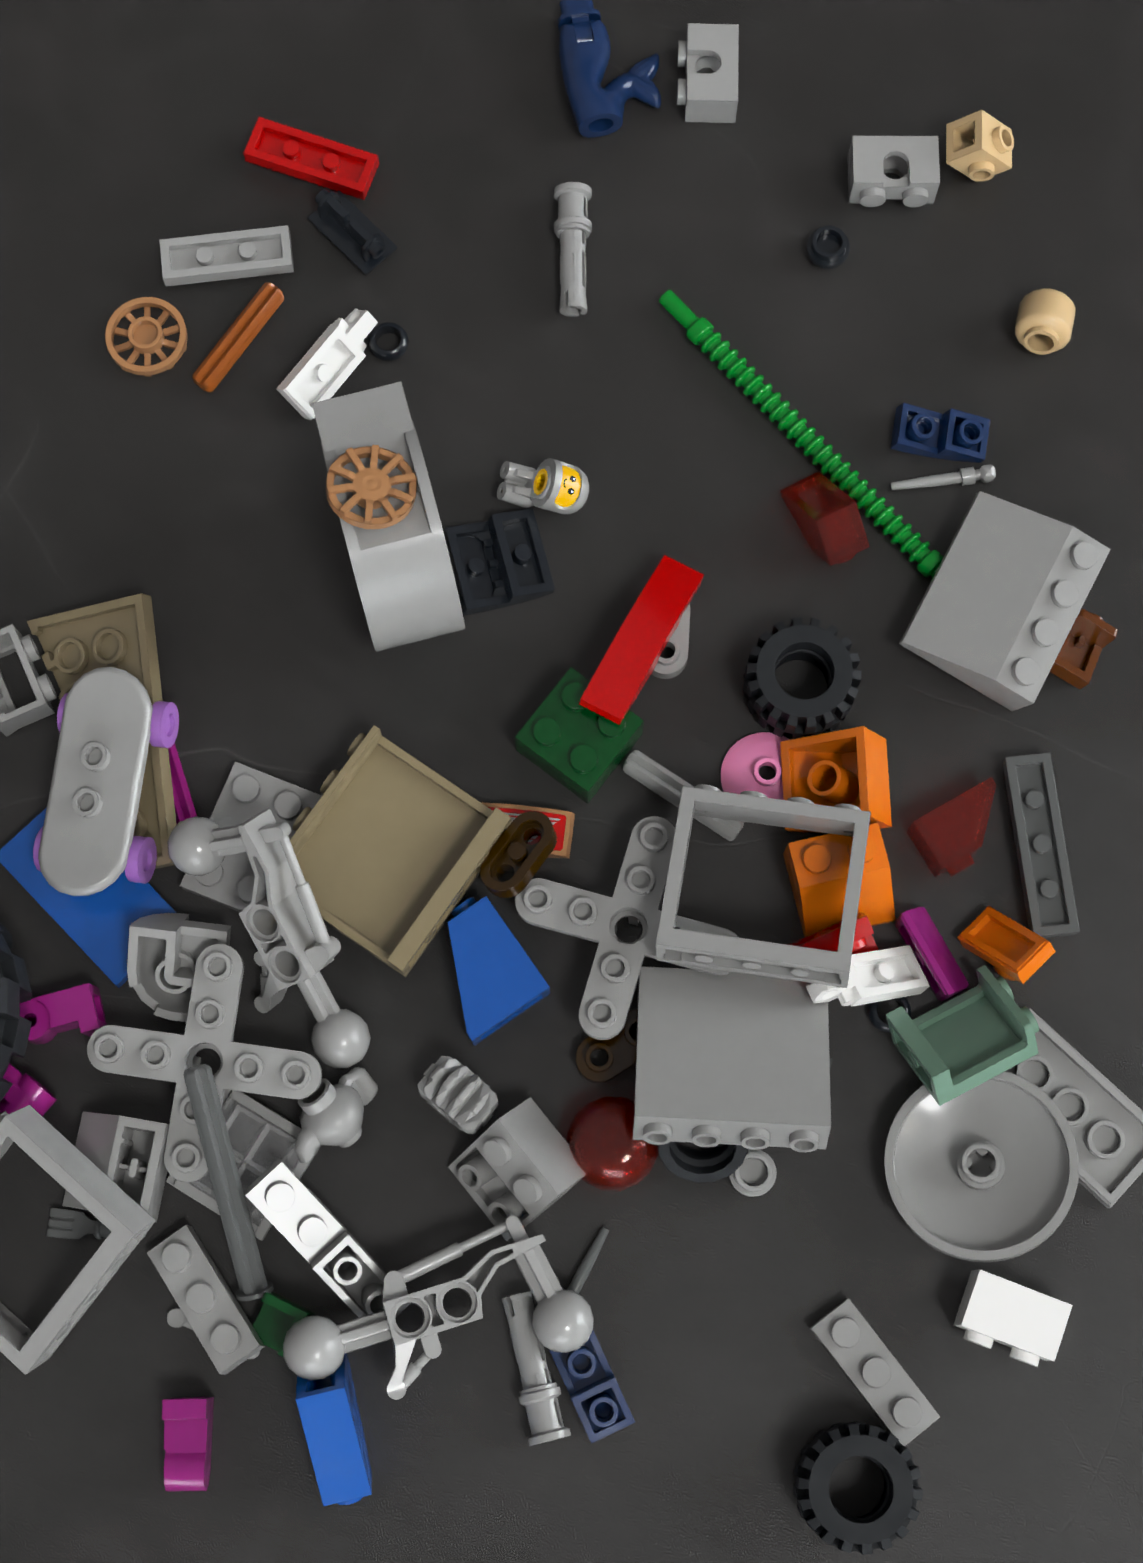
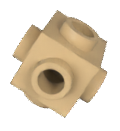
(979, 146)

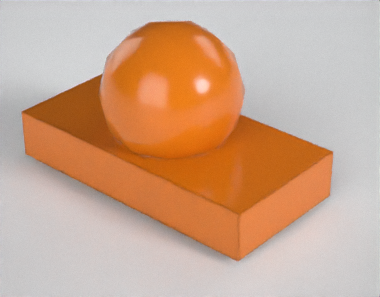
(1006, 945)

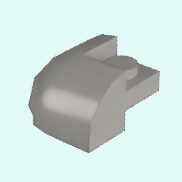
(164, 959)

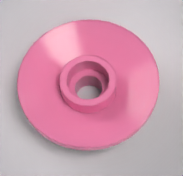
(746, 757)

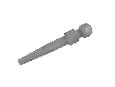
(965, 476)

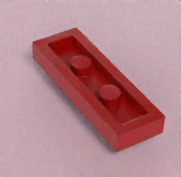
(311, 158)

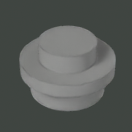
(755, 1175)

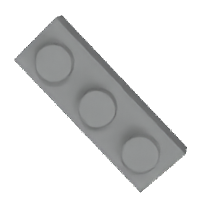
(226, 255)
(205, 1299)
(874, 1372)

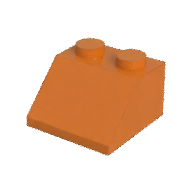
(839, 769)
(820, 875)

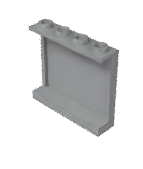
(731, 1061)

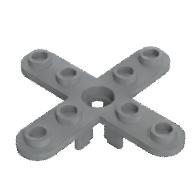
(596, 918)
(210, 1026)

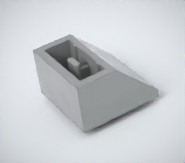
(128, 1153)
(517, 1166)

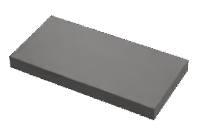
(1100, 1115)

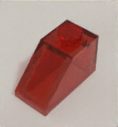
(826, 518)
(954, 830)

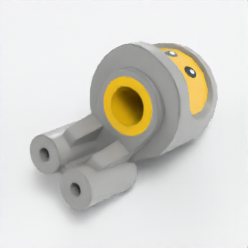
(551, 487)

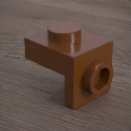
(1082, 649)

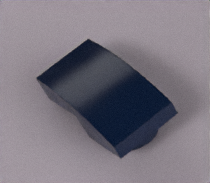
(939, 435)
(593, 1389)

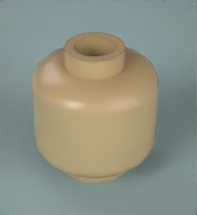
(1045, 321)

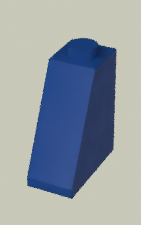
(491, 969)
(335, 1436)

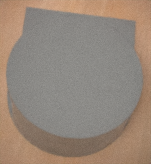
(403, 568)

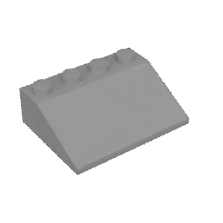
(1004, 599)

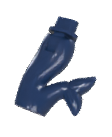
(583, 61)

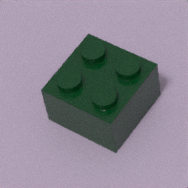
(574, 742)

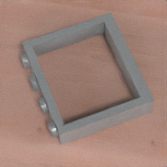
(754, 955)
(100, 1197)

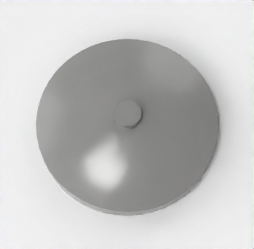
(983, 1169)

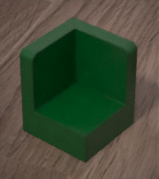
(276, 1319)

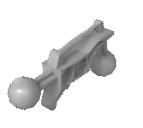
(281, 924)
(560, 1320)

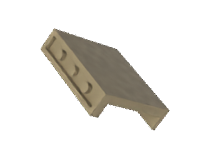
(392, 849)

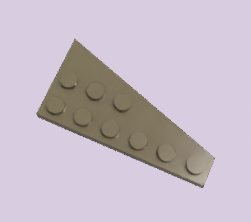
(121, 637)

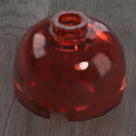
(605, 1147)

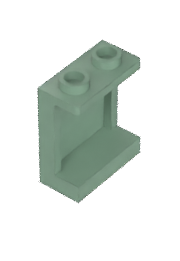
(966, 1038)

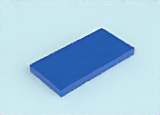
(94, 921)

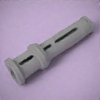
(573, 230)
(538, 1391)

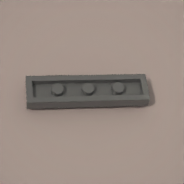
(1040, 845)

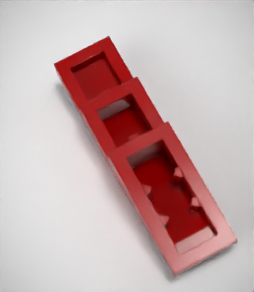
(641, 640)

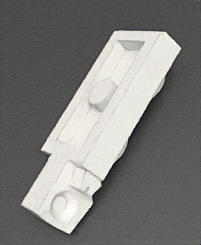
(328, 362)
(876, 978)

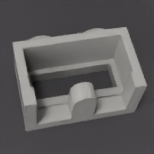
(11, 717)

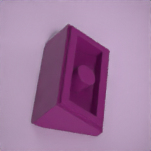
(931, 953)

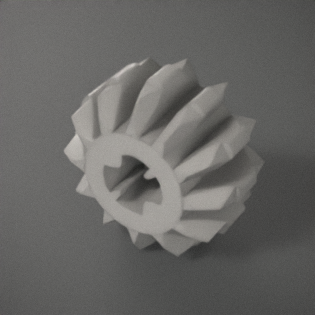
(458, 1094)

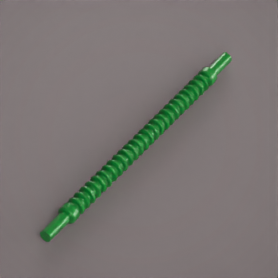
(701, 332)

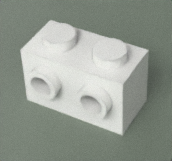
(1013, 1317)

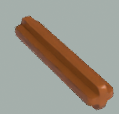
(238, 337)

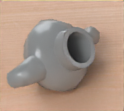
(334, 1113)

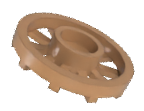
(146, 336)
(371, 487)

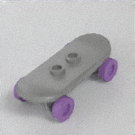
(99, 783)

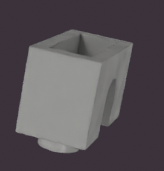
(710, 71)
(907, 156)

